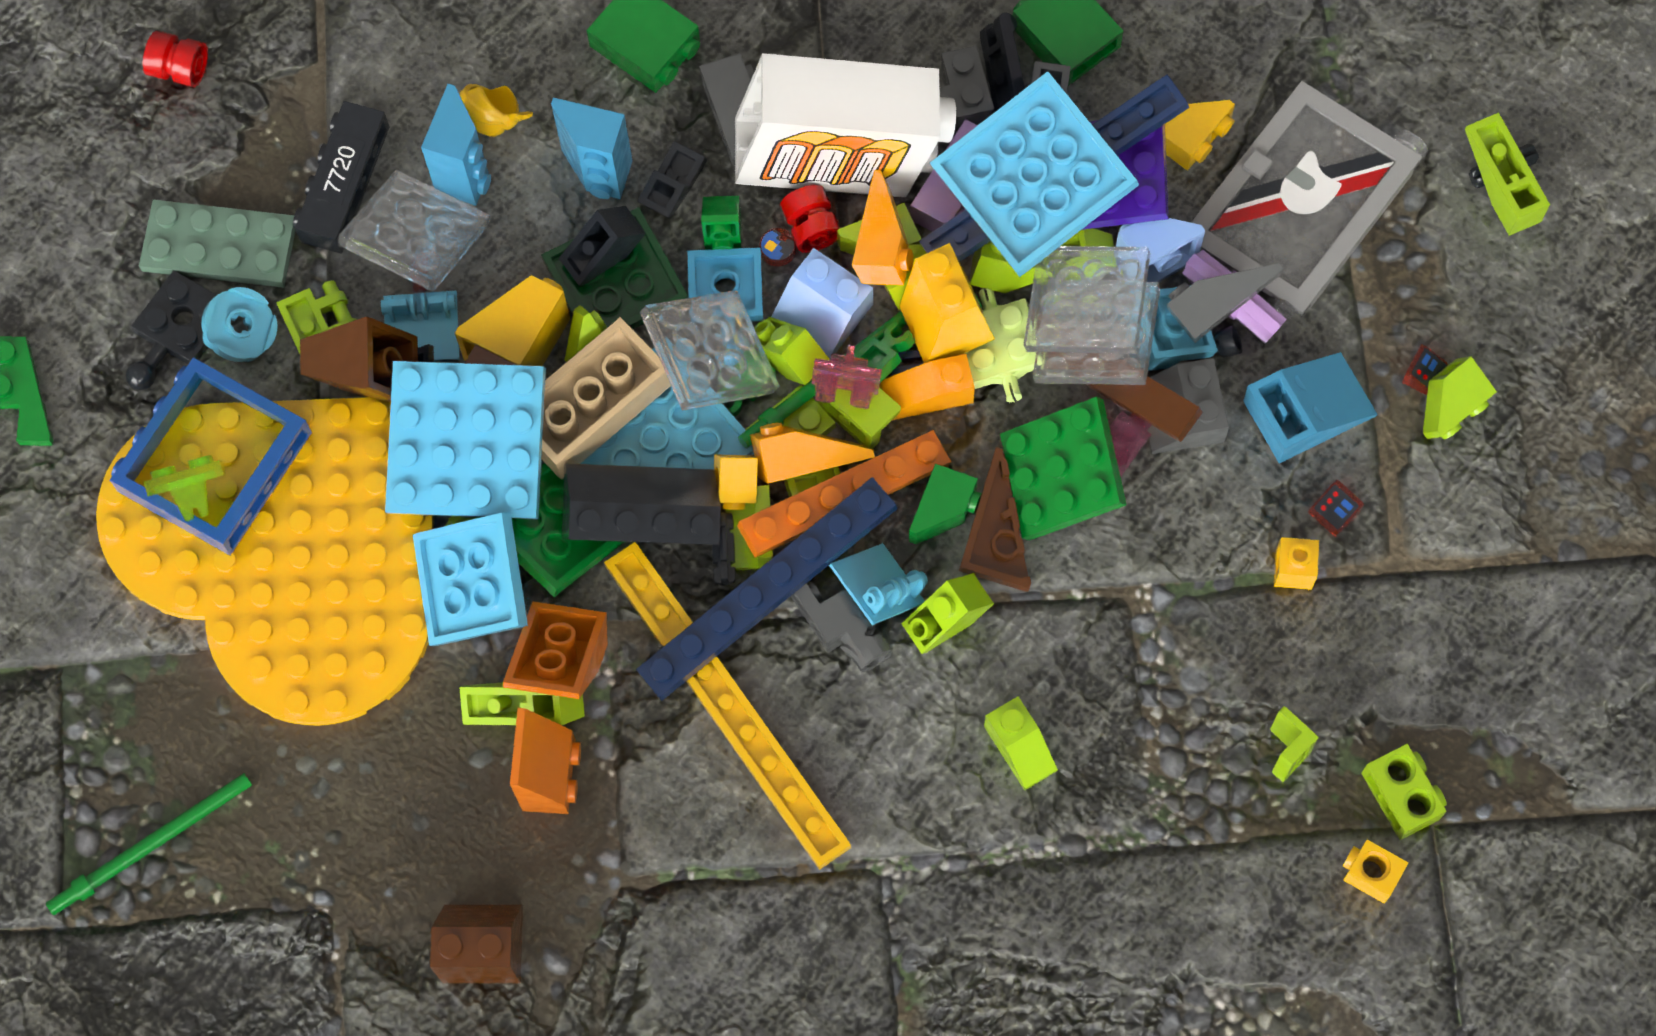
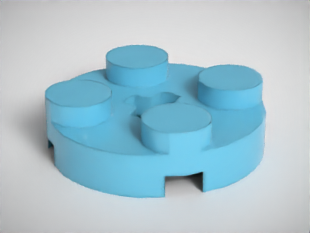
(220, 334)

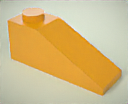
(881, 247)
(931, 386)
(795, 452)

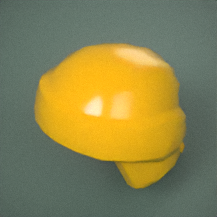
(492, 109)

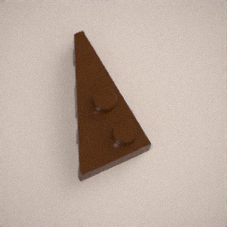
(994, 542)

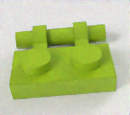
(304, 313)

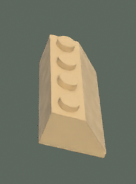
(598, 395)

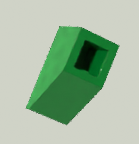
(721, 222)

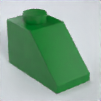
(944, 503)

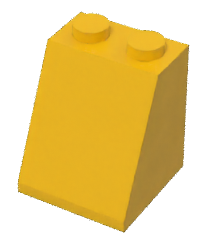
(943, 307)
(519, 324)

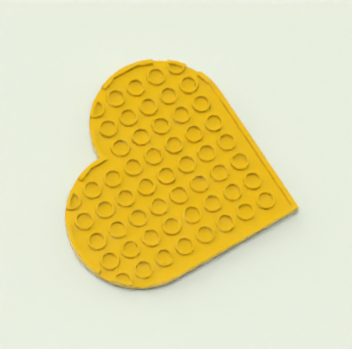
(323, 589)

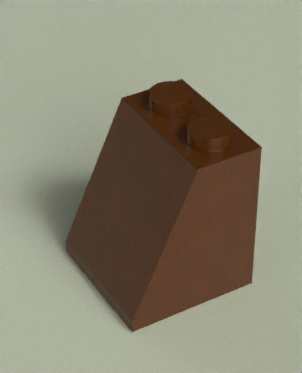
(357, 356)
(477, 944)

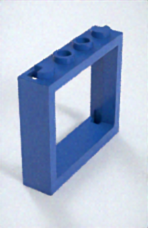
(257, 488)

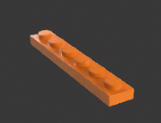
(796, 514)

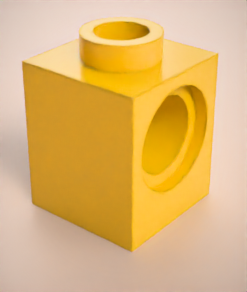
(736, 480)
(1296, 563)
(1390, 864)

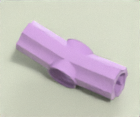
(1255, 314)

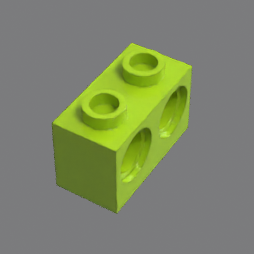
(1394, 794)

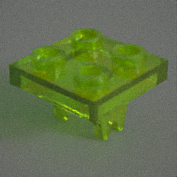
(187, 486)

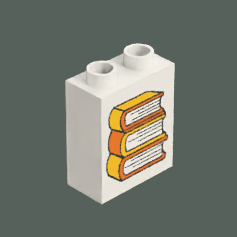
(839, 123)

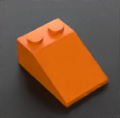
(558, 650)
(543, 764)

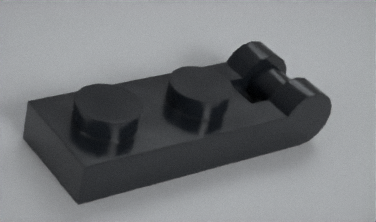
(1002, 59)

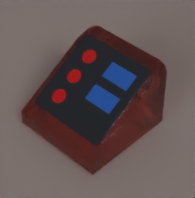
(1423, 368)
(1336, 508)

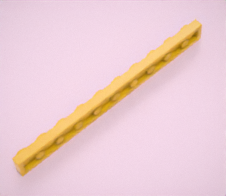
(732, 712)

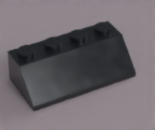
(640, 504)

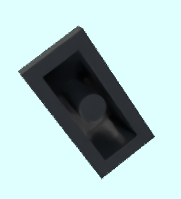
(602, 243)

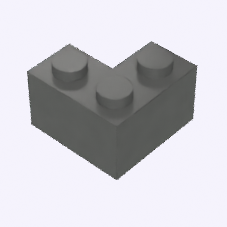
(967, 84)

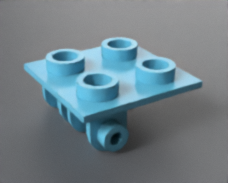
(427, 316)
(880, 583)

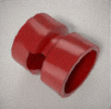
(169, 57)
(810, 216)

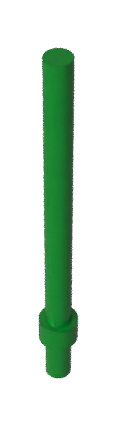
(805, 393)
(85, 886)

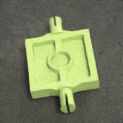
(1005, 356)

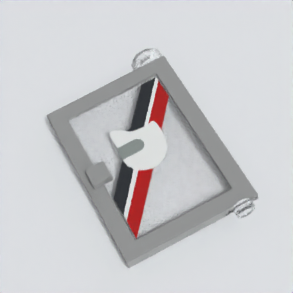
(1306, 195)

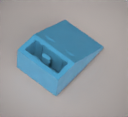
(1307, 405)

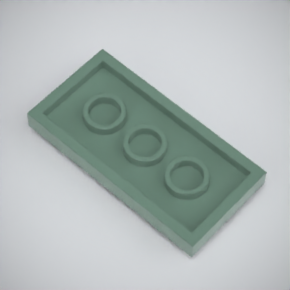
(218, 243)

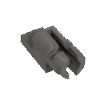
(842, 622)

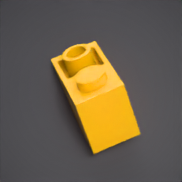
(1195, 129)

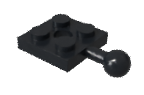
(158, 327)

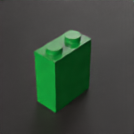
(1068, 32)
(645, 39)

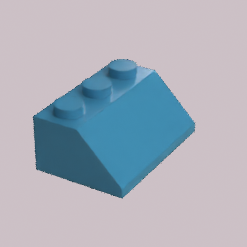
(595, 146)
(455, 152)

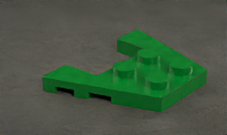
(21, 391)

